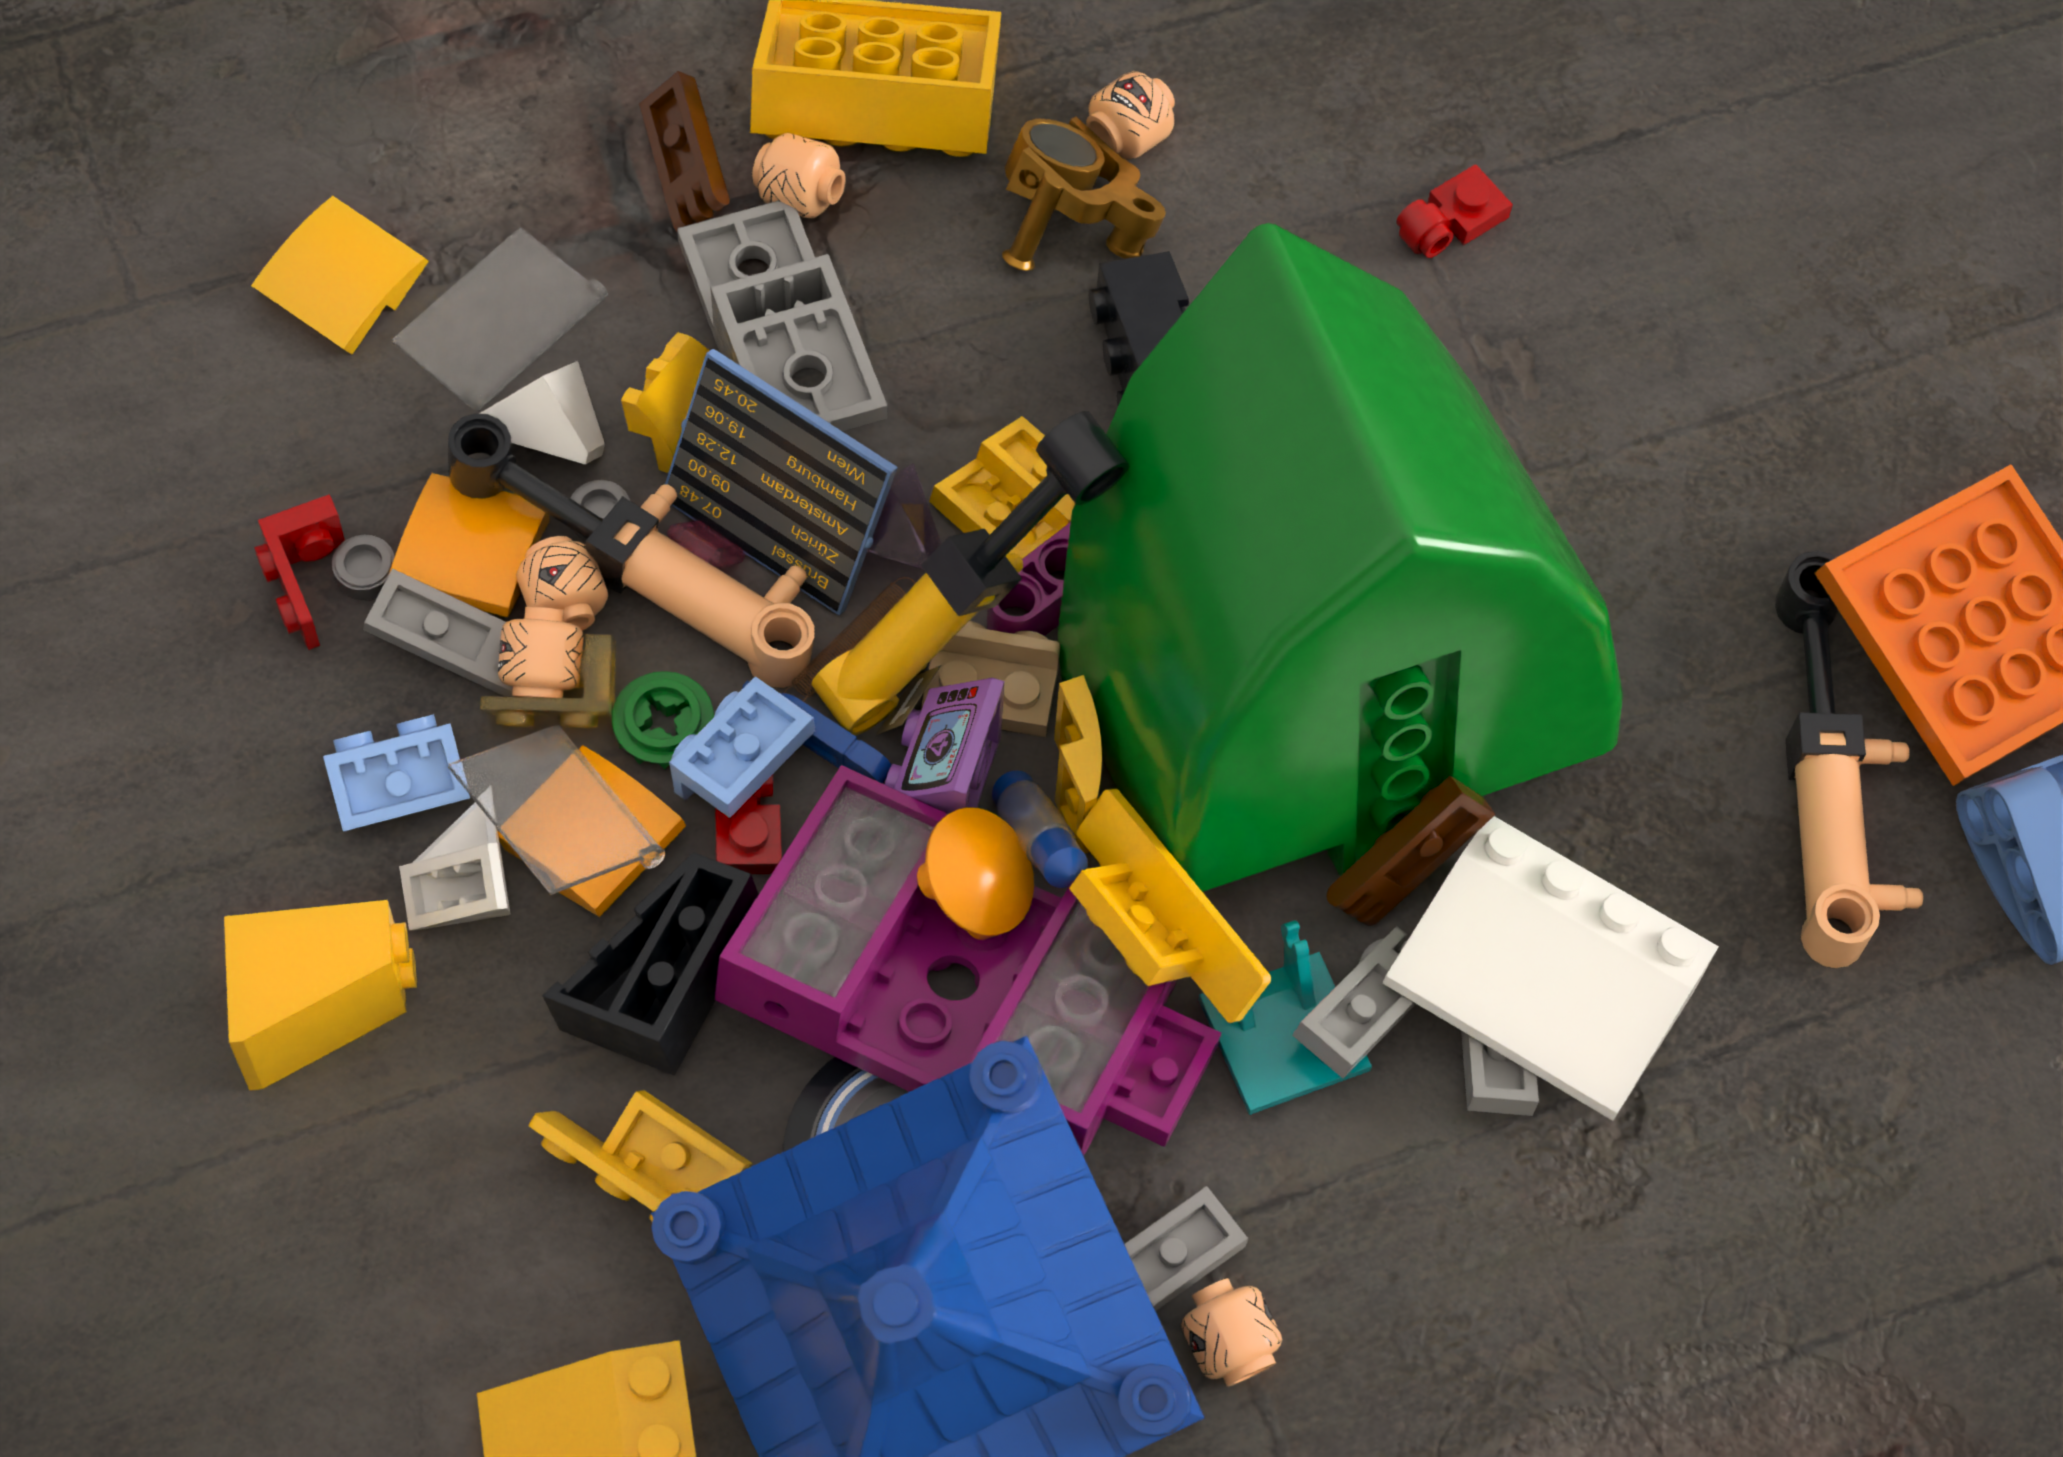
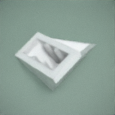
(553, 416)
(457, 876)

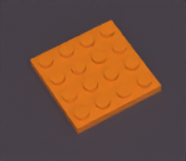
(1963, 620)

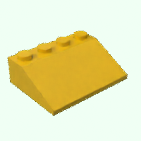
(876, 74)
(597, 1407)

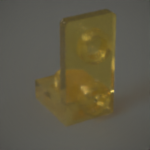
(595, 675)

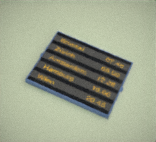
(778, 480)

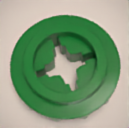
(669, 694)

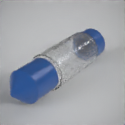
(1039, 828)

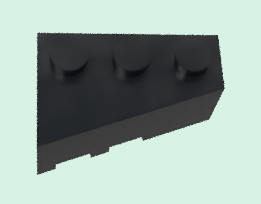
(1138, 305)
(659, 973)

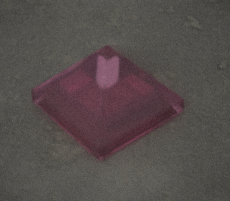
(706, 543)

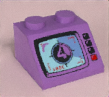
(951, 745)

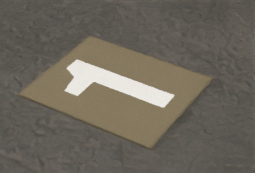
(908, 700)

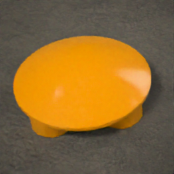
(977, 872)

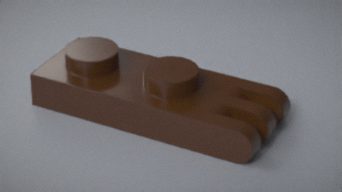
(684, 151)
(1410, 851)

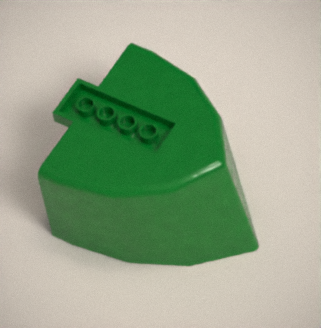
(1321, 578)

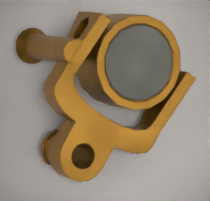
(1057, 169)

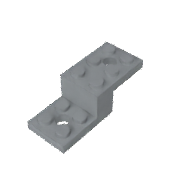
(783, 316)

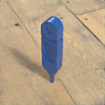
(841, 746)

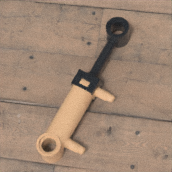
(640, 557)
(1825, 762)

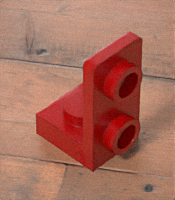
(293, 536)

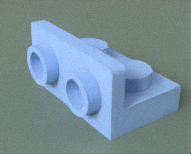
(739, 747)
(394, 775)

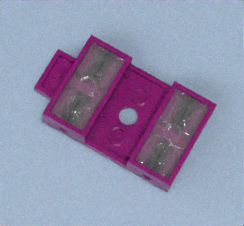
(846, 952)

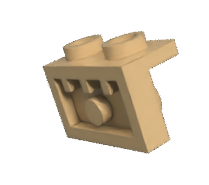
(1021, 659)

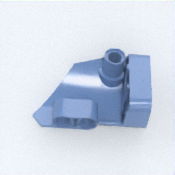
(2018, 845)

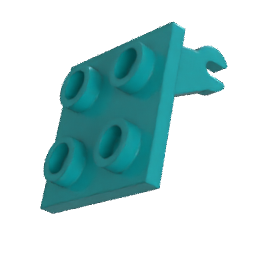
(1261, 1047)

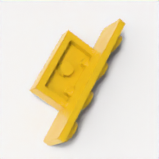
(1160, 913)
(646, 1153)

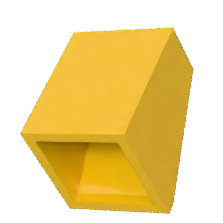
(311, 983)

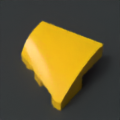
(665, 396)

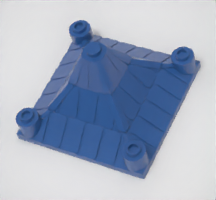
(930, 1284)

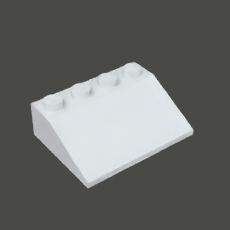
(1551, 966)

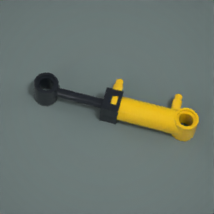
(963, 578)

